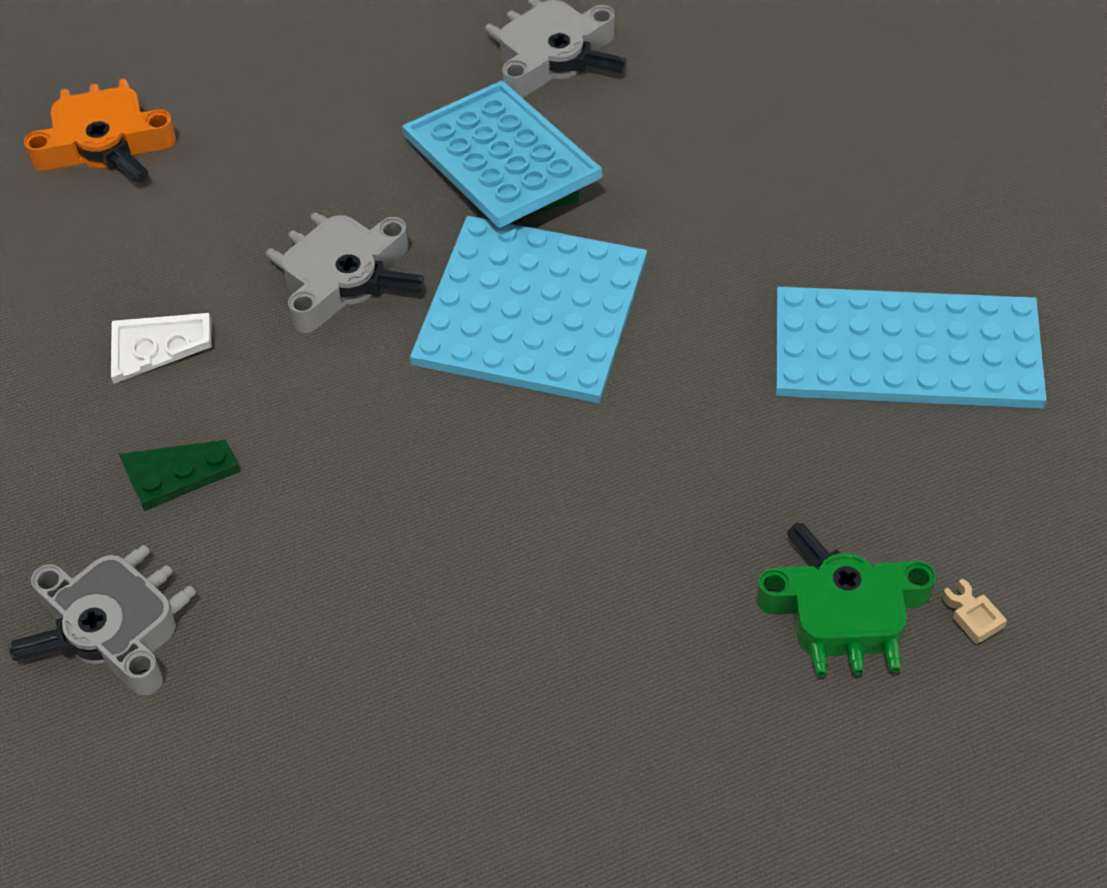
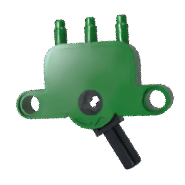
(845, 602)

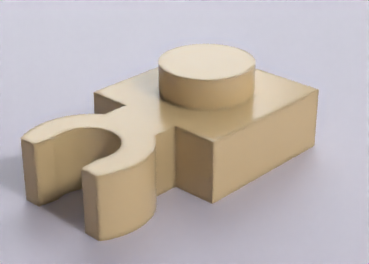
(975, 616)

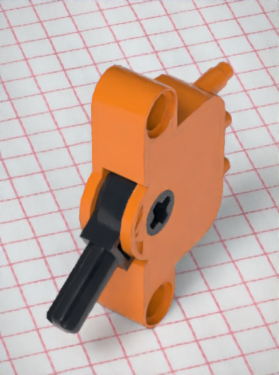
(101, 132)

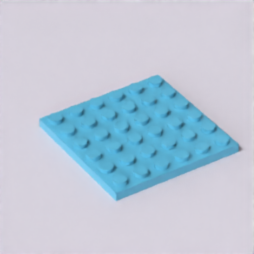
(531, 309)

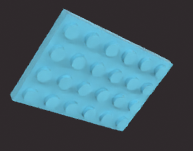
(501, 153)

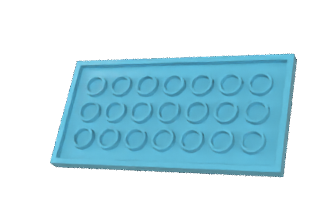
(909, 347)

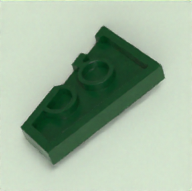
(177, 470)

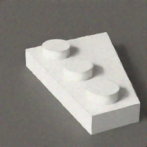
(156, 341)

